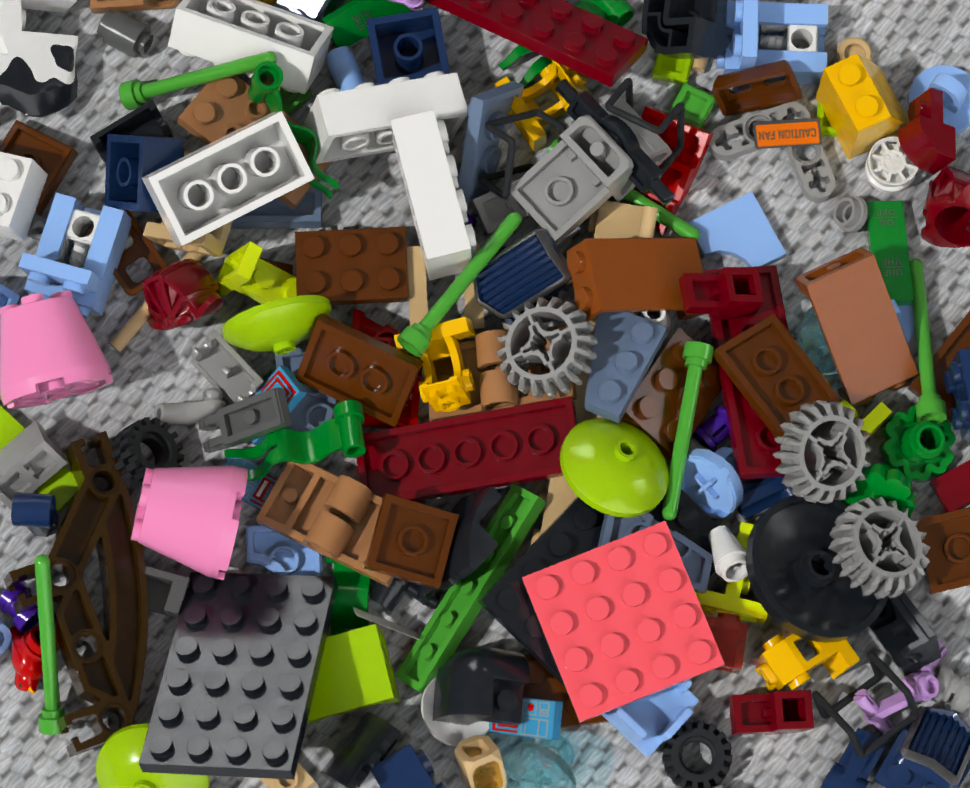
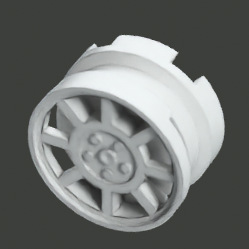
(889, 167)

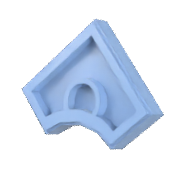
(739, 231)
(280, 553)

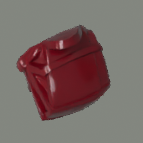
(948, 209)
(180, 294)

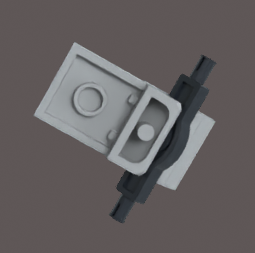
(590, 164)

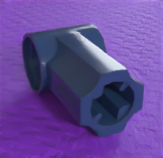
(761, 495)
(35, 512)
(852, 770)

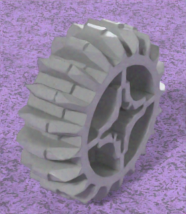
(521, 355)
(804, 459)
(879, 548)

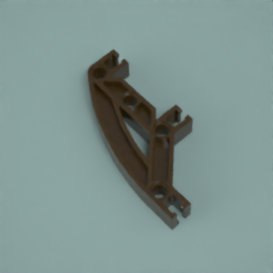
(117, 665)

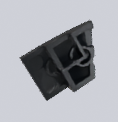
(470, 541)
(361, 751)

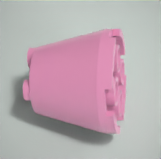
(48, 352)
(191, 515)

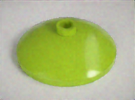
(276, 324)
(614, 467)
(119, 764)

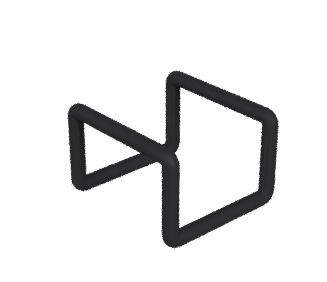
(678, 110)
(510, 170)
(827, 711)

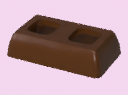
(760, 93)
(141, 248)

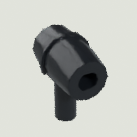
(392, 595)

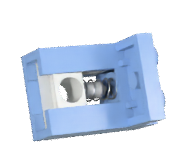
(790, 21)
(49, 267)

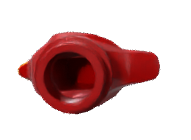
(26, 659)

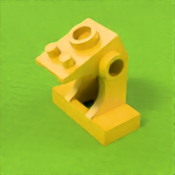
(532, 127)
(455, 391)
(785, 665)

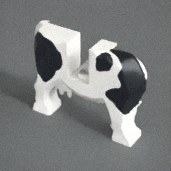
(36, 66)

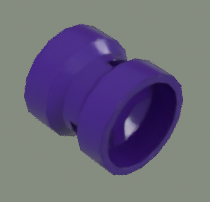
(22, 621)

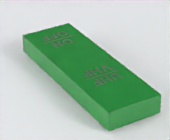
(350, 19)
(889, 245)

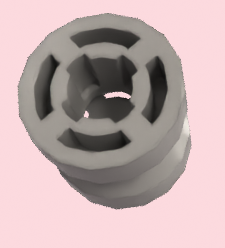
(952, 689)

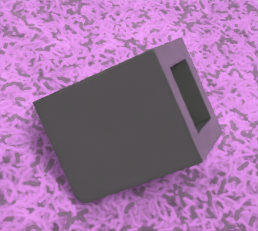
(165, 591)

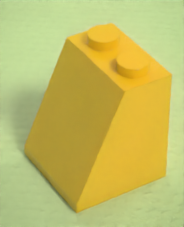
(859, 104)

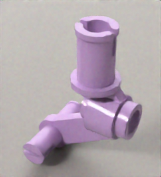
(922, 685)

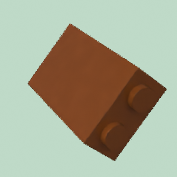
(631, 274)
(859, 325)

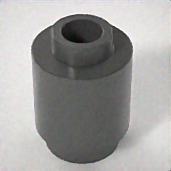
(125, 33)

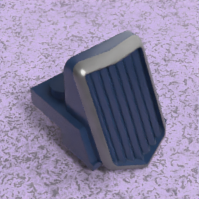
(522, 274)
(928, 752)

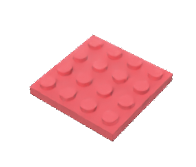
(622, 621)

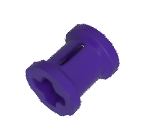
(713, 430)

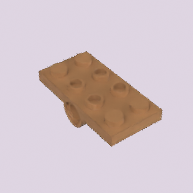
(226, 107)
(491, 384)
(324, 515)

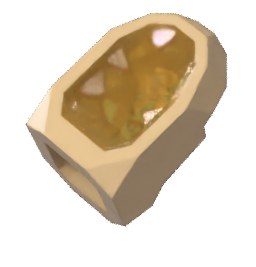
(480, 763)

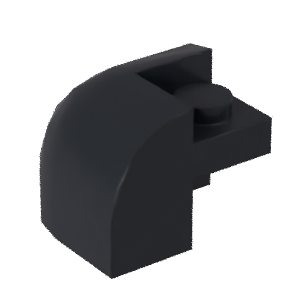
(686, 27)
(481, 687)

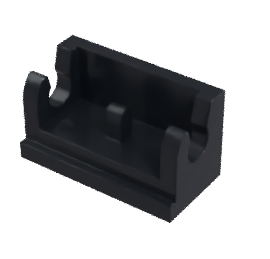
(141, 121)
(906, 635)

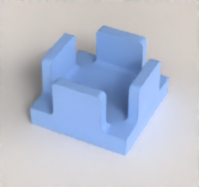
(654, 717)

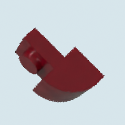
(926, 138)
(723, 295)
(771, 713)

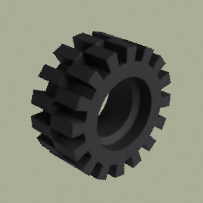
(156, 438)
(713, 739)

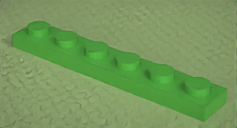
(460, 603)

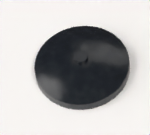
(796, 575)

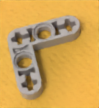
(779, 112)

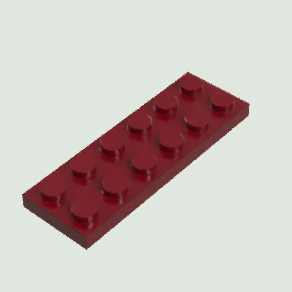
(557, 32)
(749, 435)
(468, 451)

